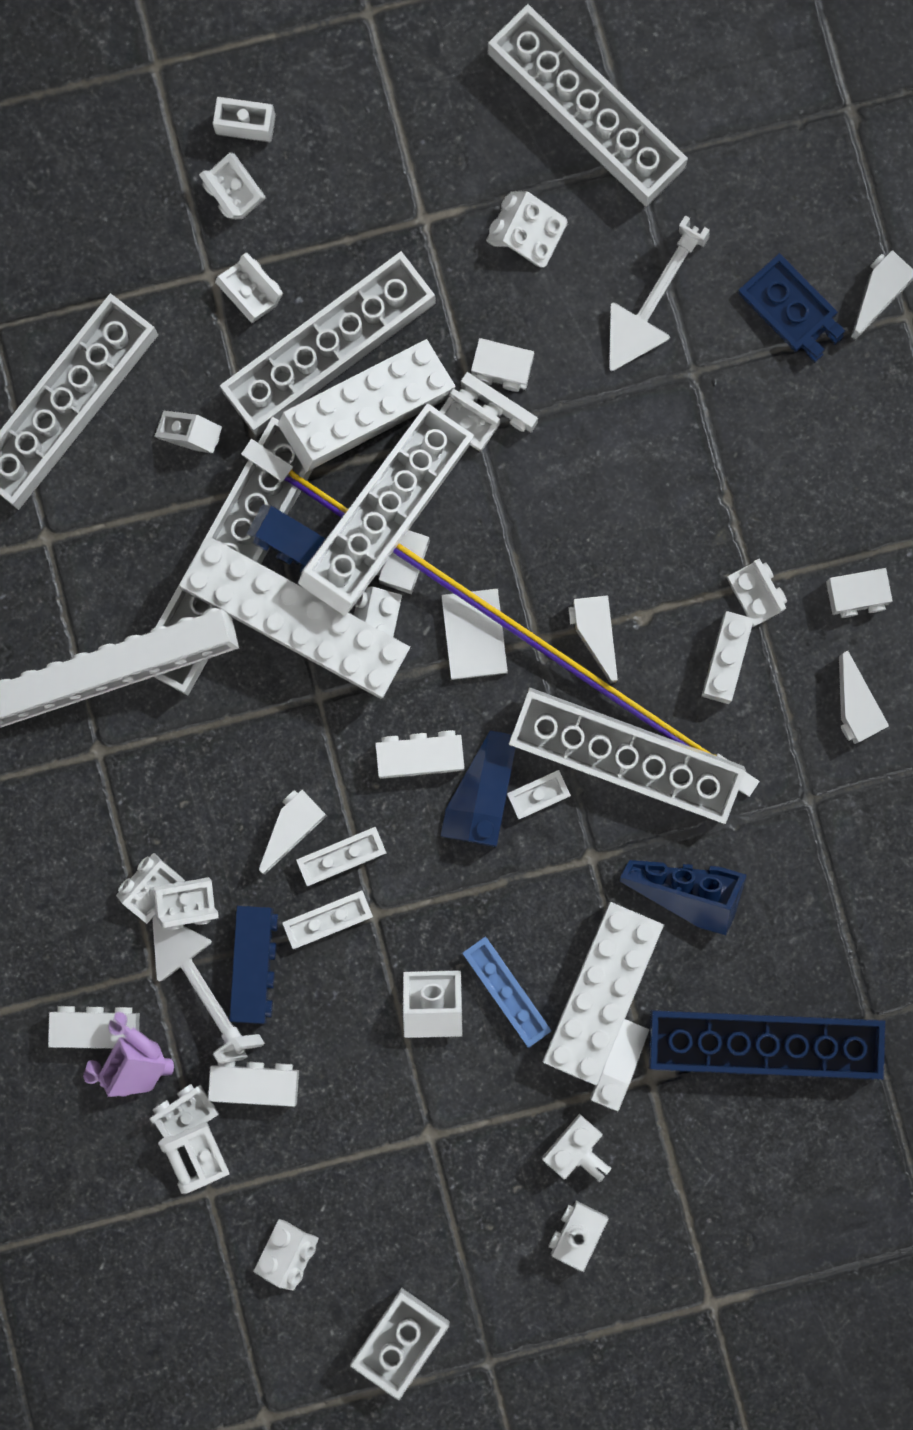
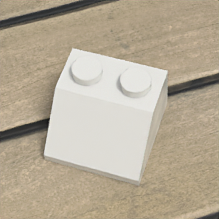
(432, 1004)

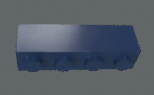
(285, 536)
(252, 964)

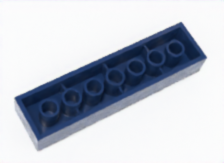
(766, 1044)

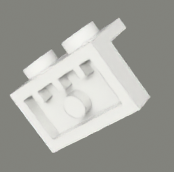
(757, 592)
(138, 891)

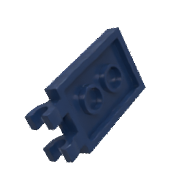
(792, 307)

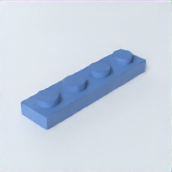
(507, 992)

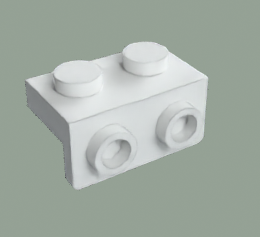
(232, 187)
(250, 288)
(476, 419)
(379, 609)
(185, 903)
(186, 1112)
(286, 1255)

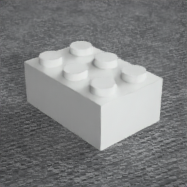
(400, 1343)

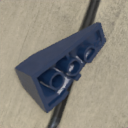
(480, 798)
(696, 895)

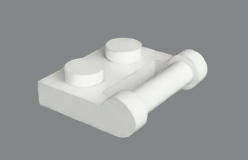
(203, 1154)

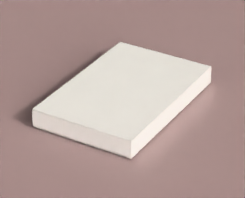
(473, 638)

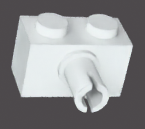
(575, 1149)
(579, 1235)

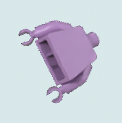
(132, 1065)

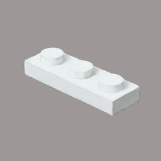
(520, 418)
(341, 856)
(327, 919)

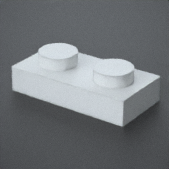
(538, 794)

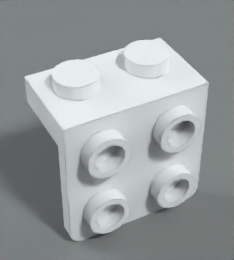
(527, 227)

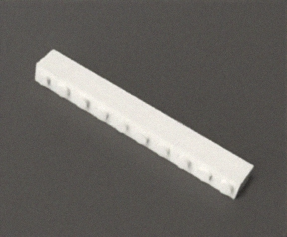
(116, 665)

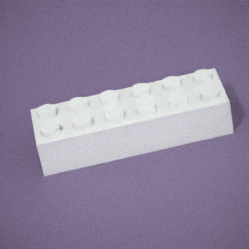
(365, 405)
(603, 993)

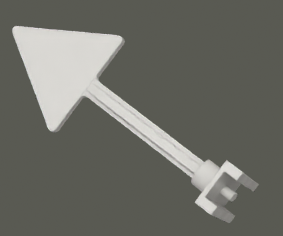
(632, 333)
(176, 950)

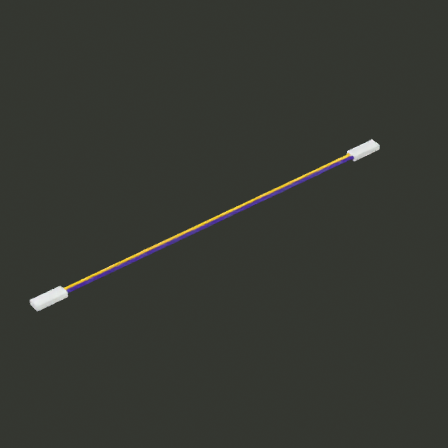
(280, 470)

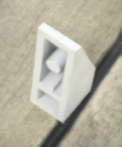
(883, 286)
(595, 629)
(858, 707)
(294, 822)
(620, 1065)

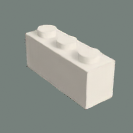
(727, 657)
(419, 755)
(86, 1028)
(254, 1084)

